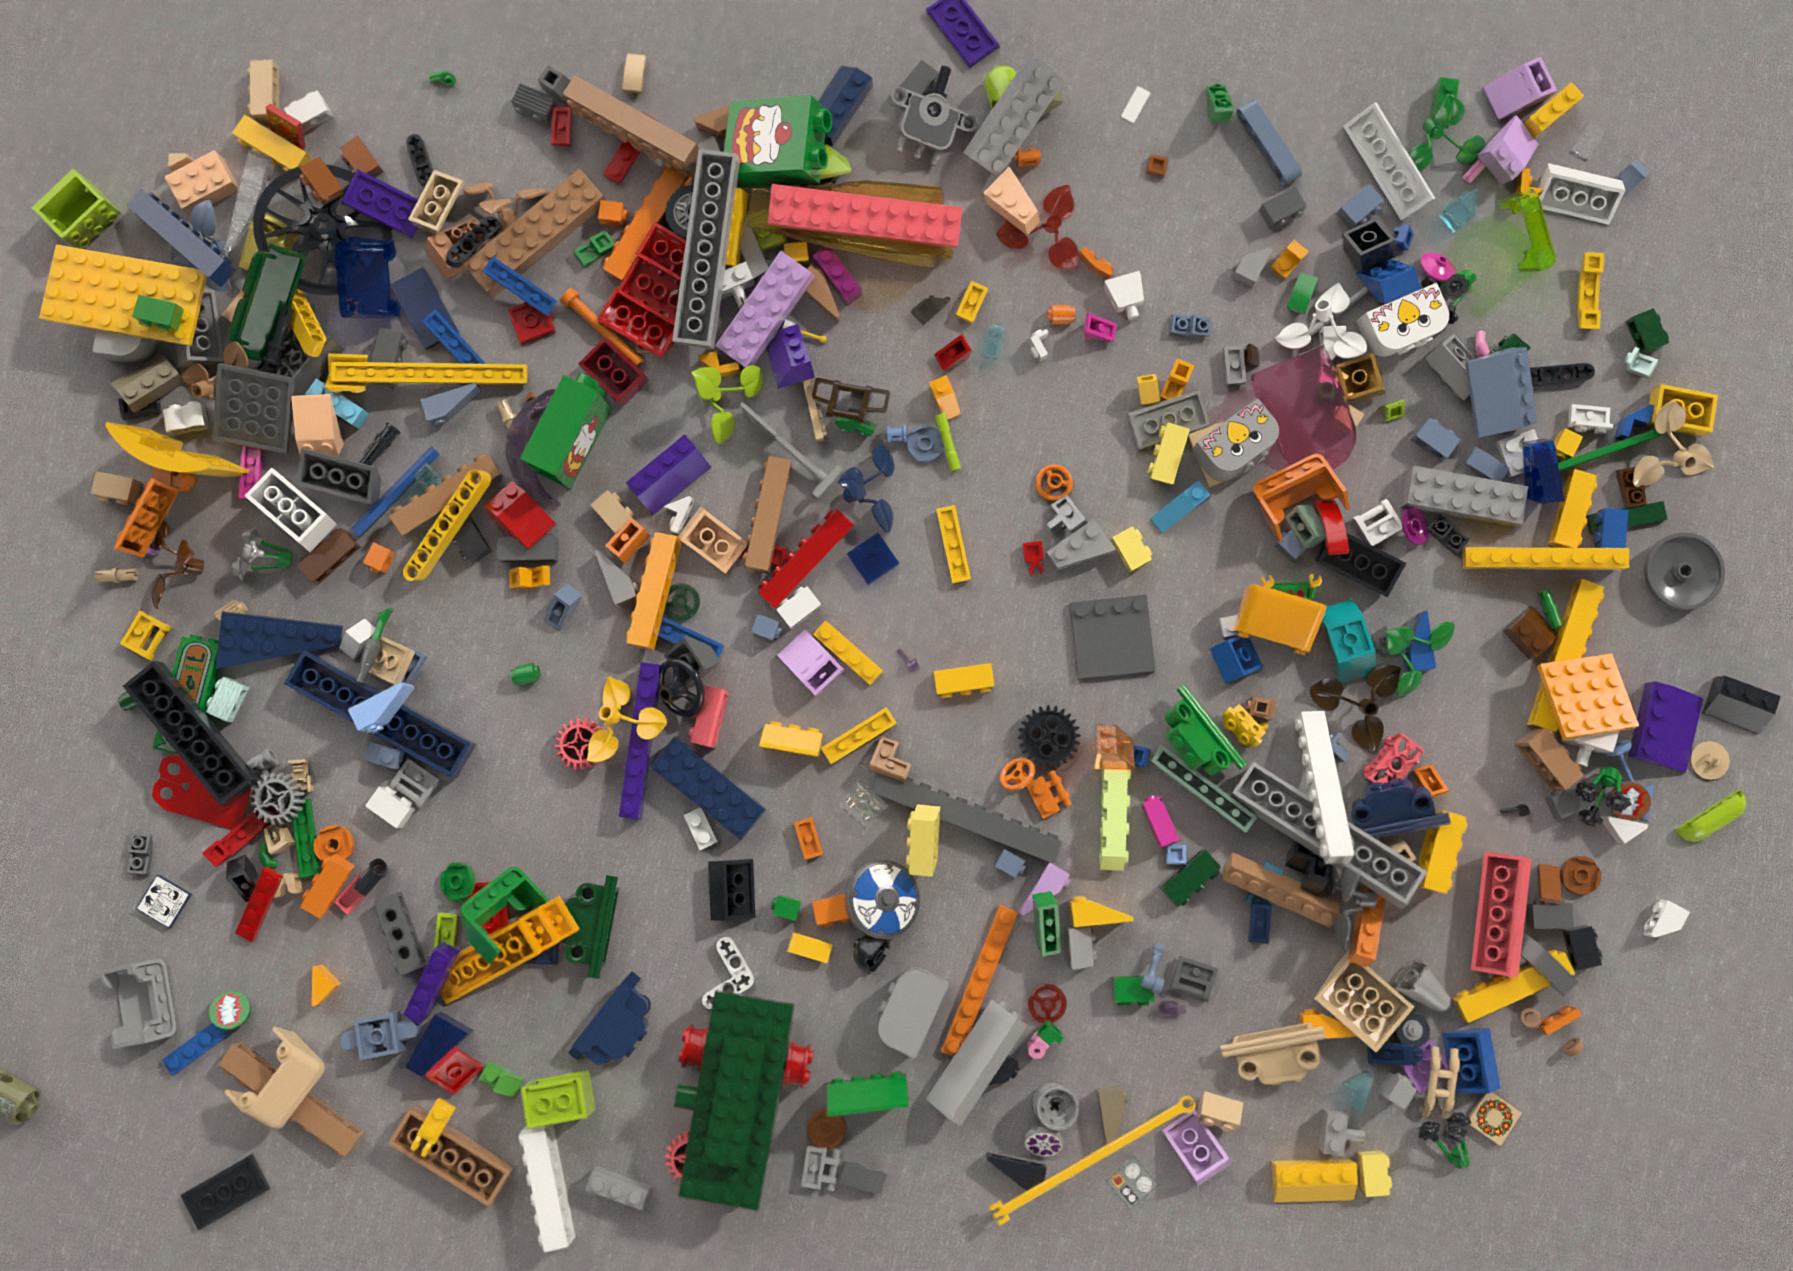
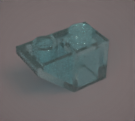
(1460, 212)

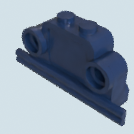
(1396, 809)
(615, 1025)

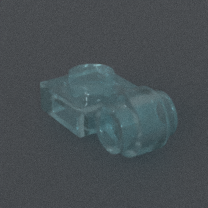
(993, 346)

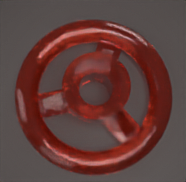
(1059, 996)

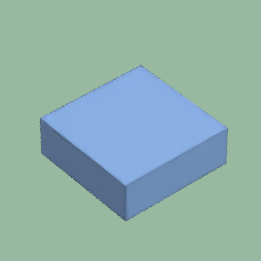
(1176, 854)

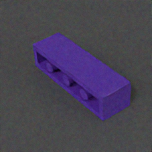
(431, 982)

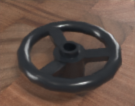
(678, 689)

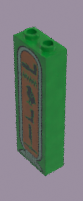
(196, 673)

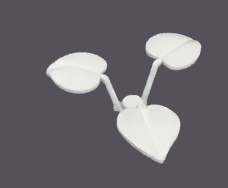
(1332, 301)

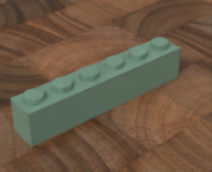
(1202, 789)

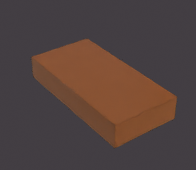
(1549, 883)

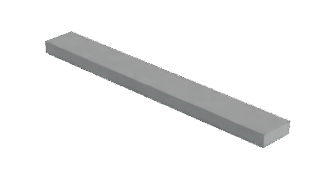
(750, 245)

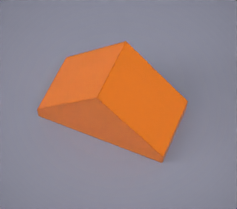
(1430, 779)

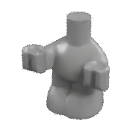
(263, 761)

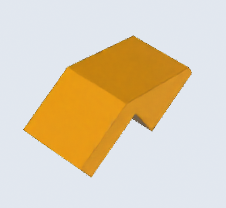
(712, 360)
(1177, 380)
(529, 577)

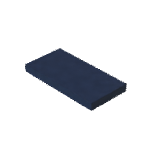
(418, 300)

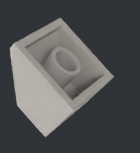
(1080, 947)

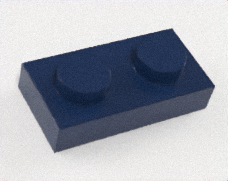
(1260, 922)

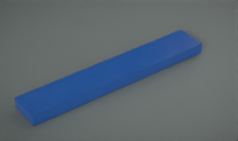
(393, 492)

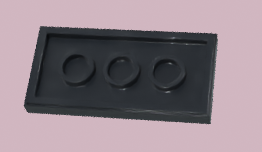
(225, 1191)

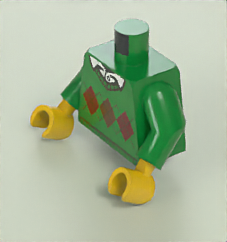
(1298, 589)

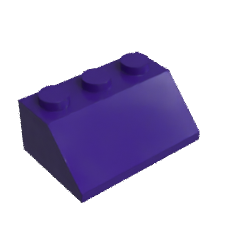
(789, 357)

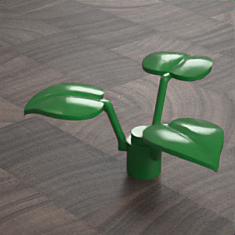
(1448, 114)
(1400, 639)

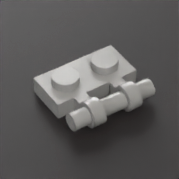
(814, 1168)

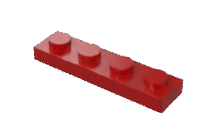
(622, 162)
(259, 904)

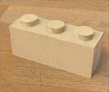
(262, 88)

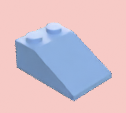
(380, 709)

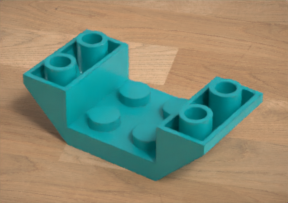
(1349, 641)

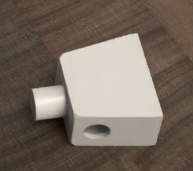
(1125, 293)

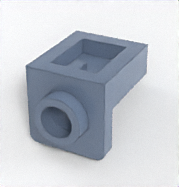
(1339, 750)

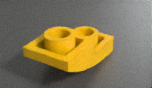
(809, 948)

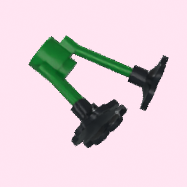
(1456, 285)

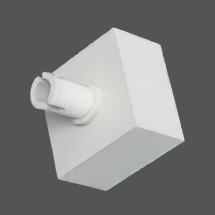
(1596, 743)

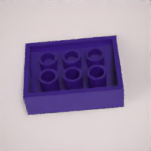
(1665, 726)

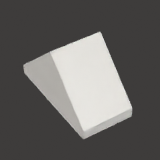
(356, 638)
(1622, 829)

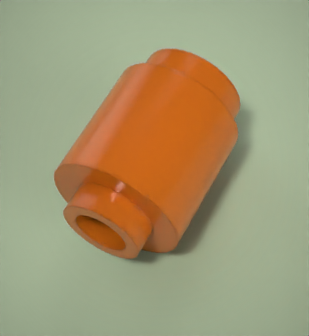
(1061, 314)

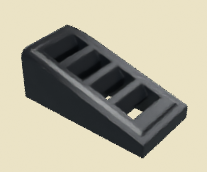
(125, 415)

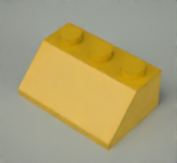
(792, 739)

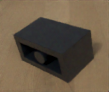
(1582, 947)

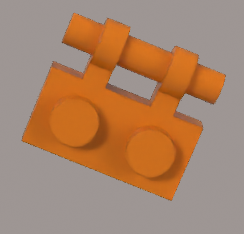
(1043, 797)

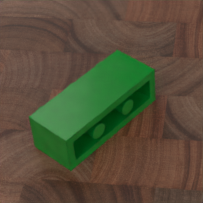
(1046, 923)

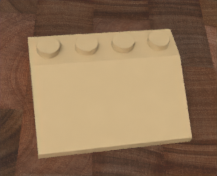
(1363, 1002)

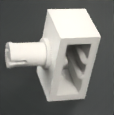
(736, 281)

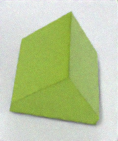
(1393, 410)

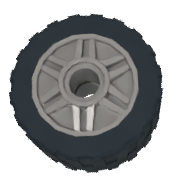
(678, 211)

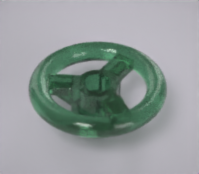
(691, 612)

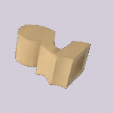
(292, 882)

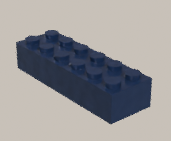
(708, 788)

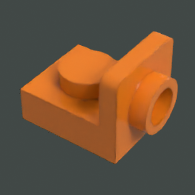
(1028, 157)

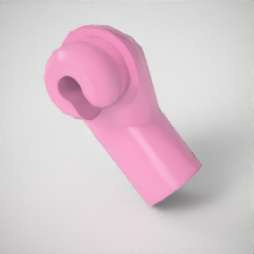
(1481, 345)

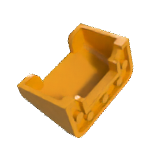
(1279, 618)

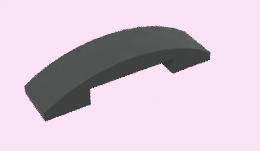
(1547, 965)

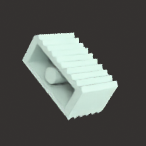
(227, 699)

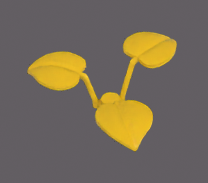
(617, 694)

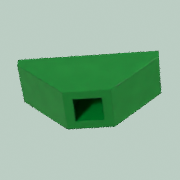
(1219, 103)

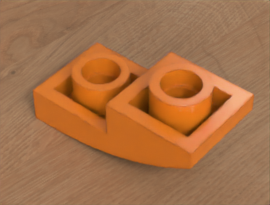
(1100, 268)

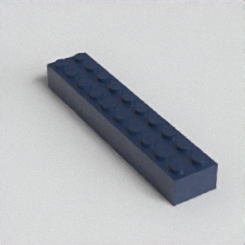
(406, 730)

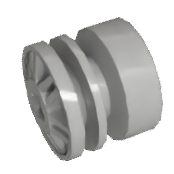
(1061, 1116)

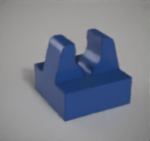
(1404, 237)

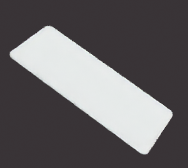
(1135, 104)

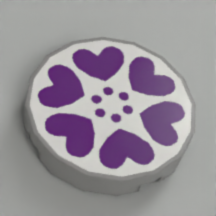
(1044, 1142)

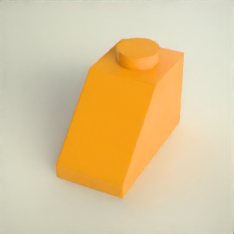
(944, 397)

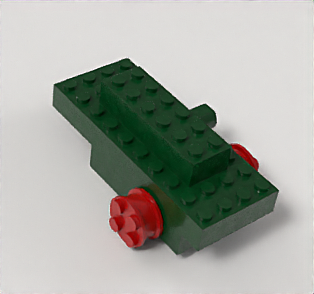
(736, 1096)

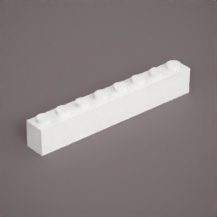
(1324, 788)

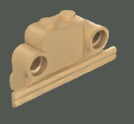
(1277, 1053)

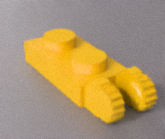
(433, 1125)

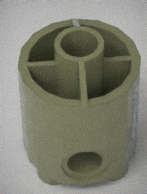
(17, 1098)

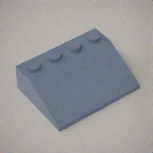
(1501, 391)

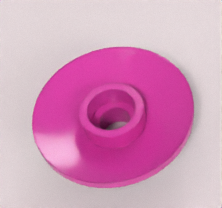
(1437, 266)

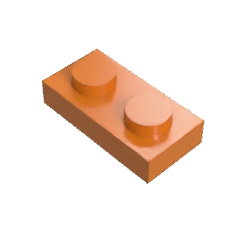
(808, 838)
(1553, 1023)

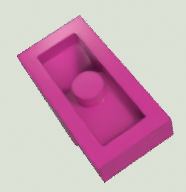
(1099, 328)

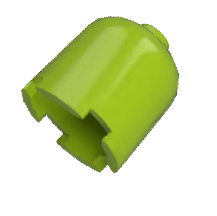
(997, 82)

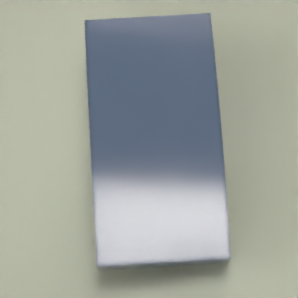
(1190, 326)
(1486, 464)

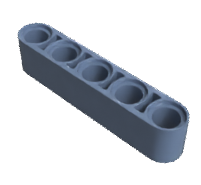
(1269, 142)

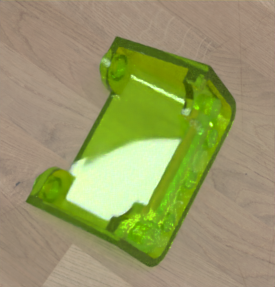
(1543, 252)

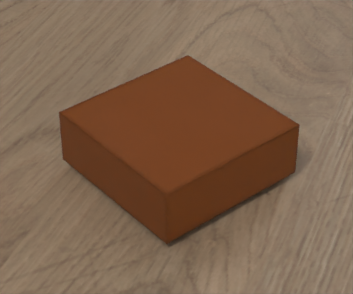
(1157, 166)

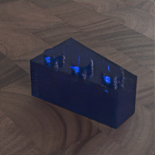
(1542, 471)
(436, 1042)

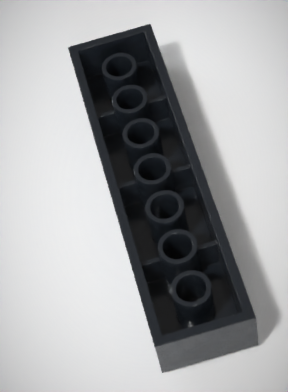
(191, 733)

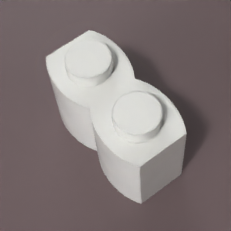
(185, 418)

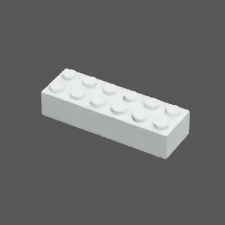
(547, 1186)

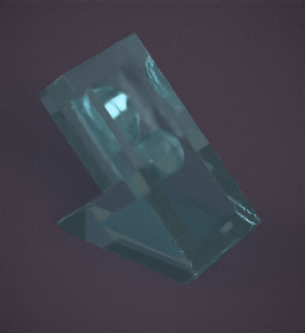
(1362, 1084)

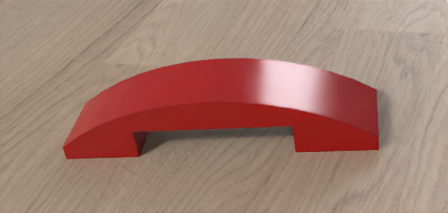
(1333, 526)
(236, 839)

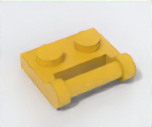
(140, 632)

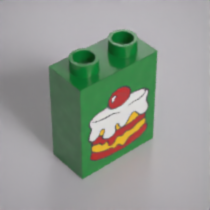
(778, 140)
(567, 430)

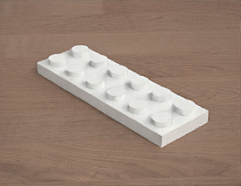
(1389, 161)

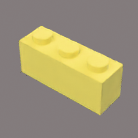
(1168, 453)

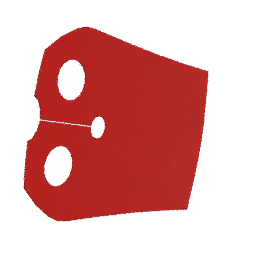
(196, 800)

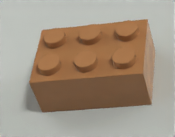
(1549, 759)

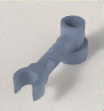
(1151, 981)

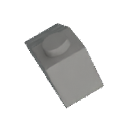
(619, 584)

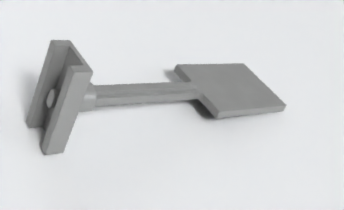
(824, 479)

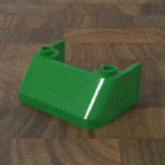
(509, 888)

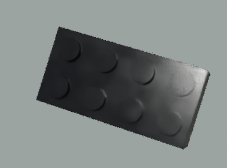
(1365, 565)

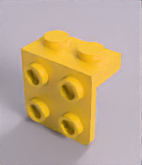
(338, 387)

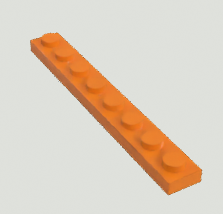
(979, 980)

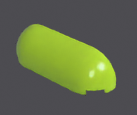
(1713, 818)

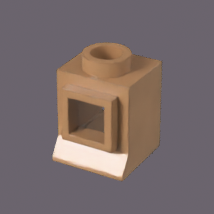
(1251, 707)

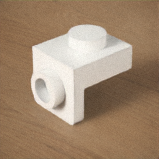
(1038, 350)

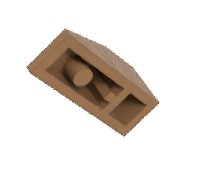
(820, 293)

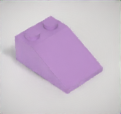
(1509, 151)
(1196, 1147)

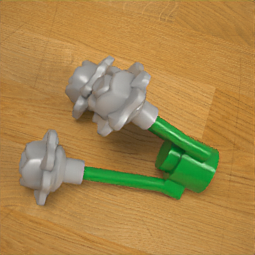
(250, 552)

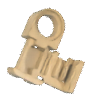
(300, 773)

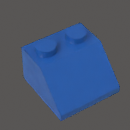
(1236, 658)

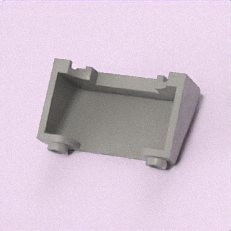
(143, 1002)

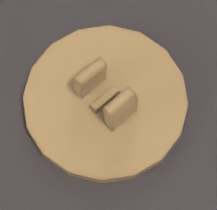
(1709, 760)

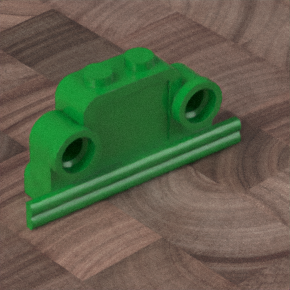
(1198, 737)

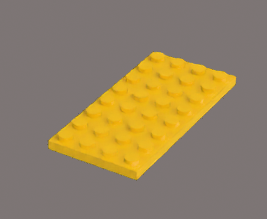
(103, 288)

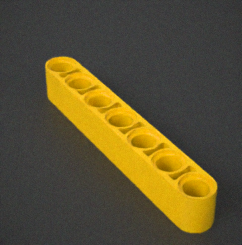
(454, 521)

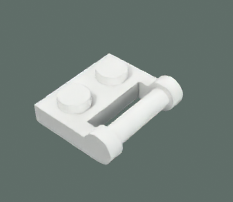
(1382, 528)

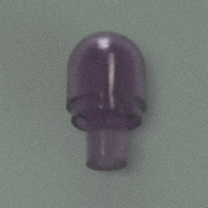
(1171, 1008)

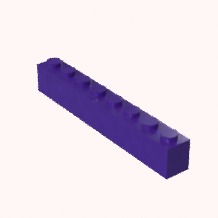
(639, 748)

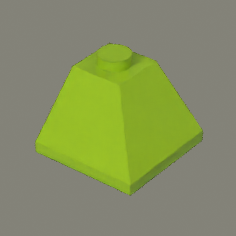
(836, 165)

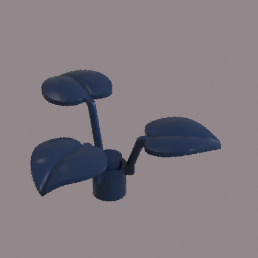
(855, 491)

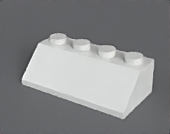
(1580, 193)

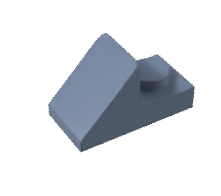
(416, 663)

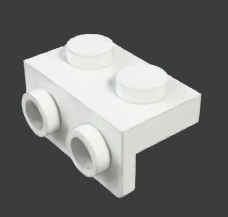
(1589, 418)

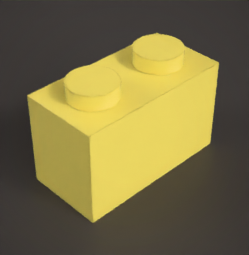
(1131, 549)
(1374, 1173)

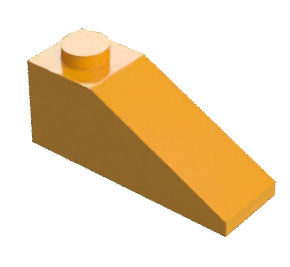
(1332, 1027)

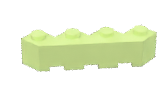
(1113, 819)

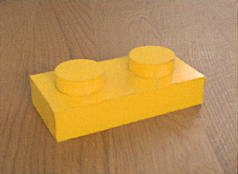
(971, 302)

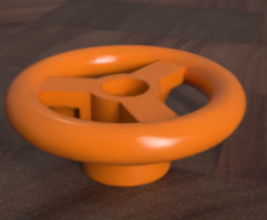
(1053, 476)
(1018, 776)

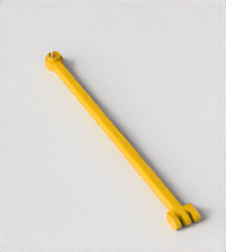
(1004, 1210)

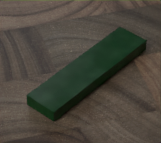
(1636, 515)

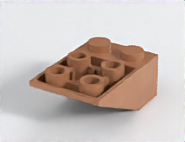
(439, 244)

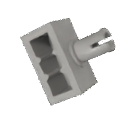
(1335, 1133)

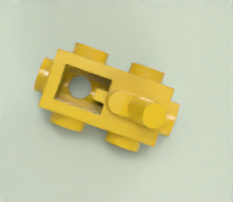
(1243, 726)

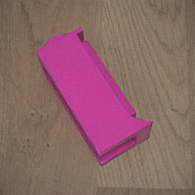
(1160, 821)

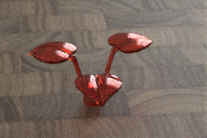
(1061, 205)

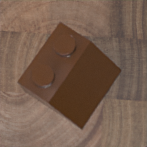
(1531, 633)

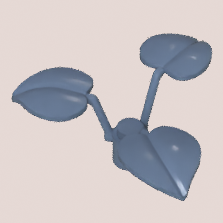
(202, 221)

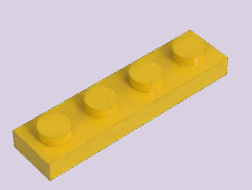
(953, 544)
(847, 652)
(858, 735)

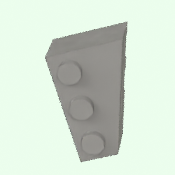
(1082, 545)

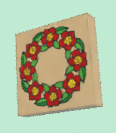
(1494, 1117)

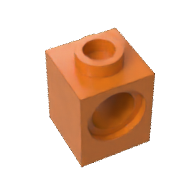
(612, 213)
(379, 558)

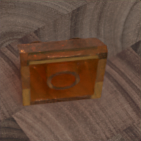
(1113, 748)

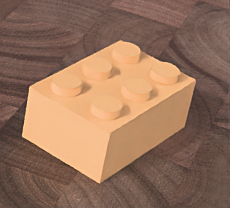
(202, 180)

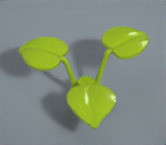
(707, 382)

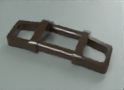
(832, 403)

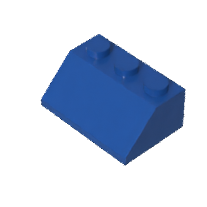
(1477, 1060)

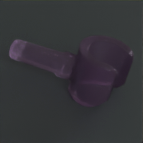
(912, 665)

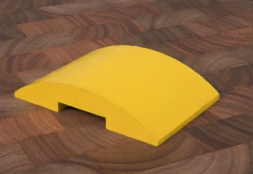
(166, 453)

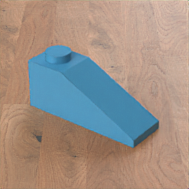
(1180, 506)

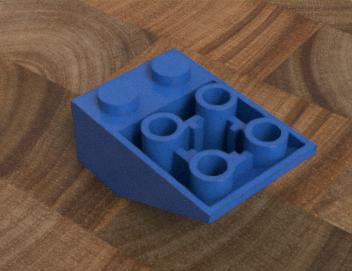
(1390, 280)

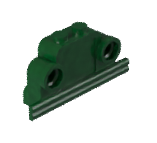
(594, 914)

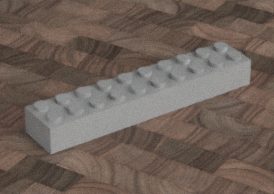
(706, 249)
(1292, 814)

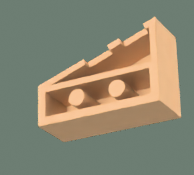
(1012, 202)

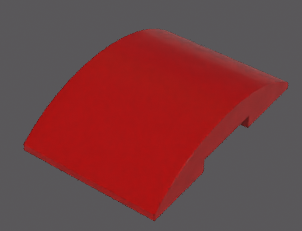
(646, 292)

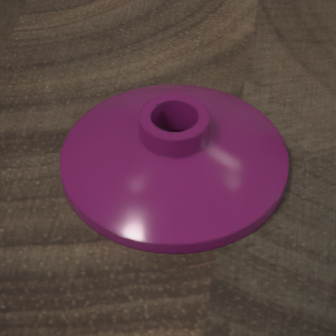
(1415, 525)

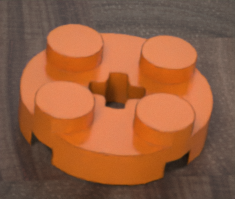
(341, 835)

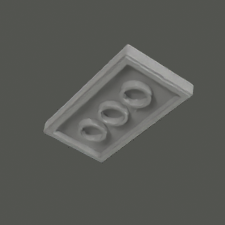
(1184, 410)

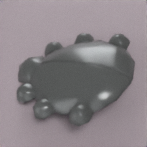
(1380, 640)

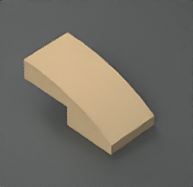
(634, 73)

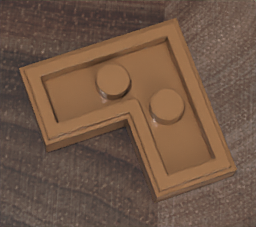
(885, 763)

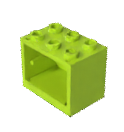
(76, 209)
(558, 1099)

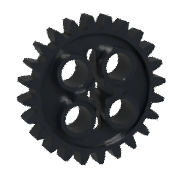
(1064, 727)

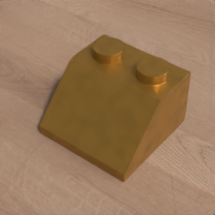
(1361, 378)

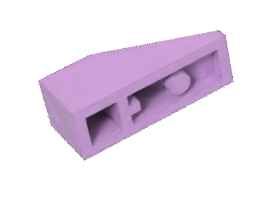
(1052, 880)

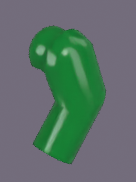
(443, 76)
(265, 858)

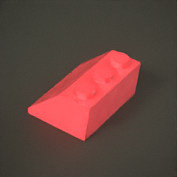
(709, 717)

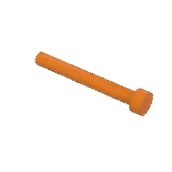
(571, 299)

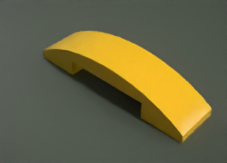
(1588, 291)

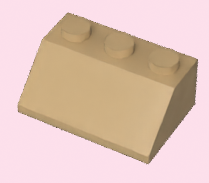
(436, 202)

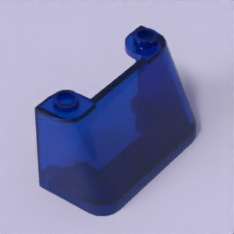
(365, 278)

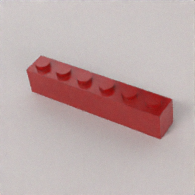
(805, 558)

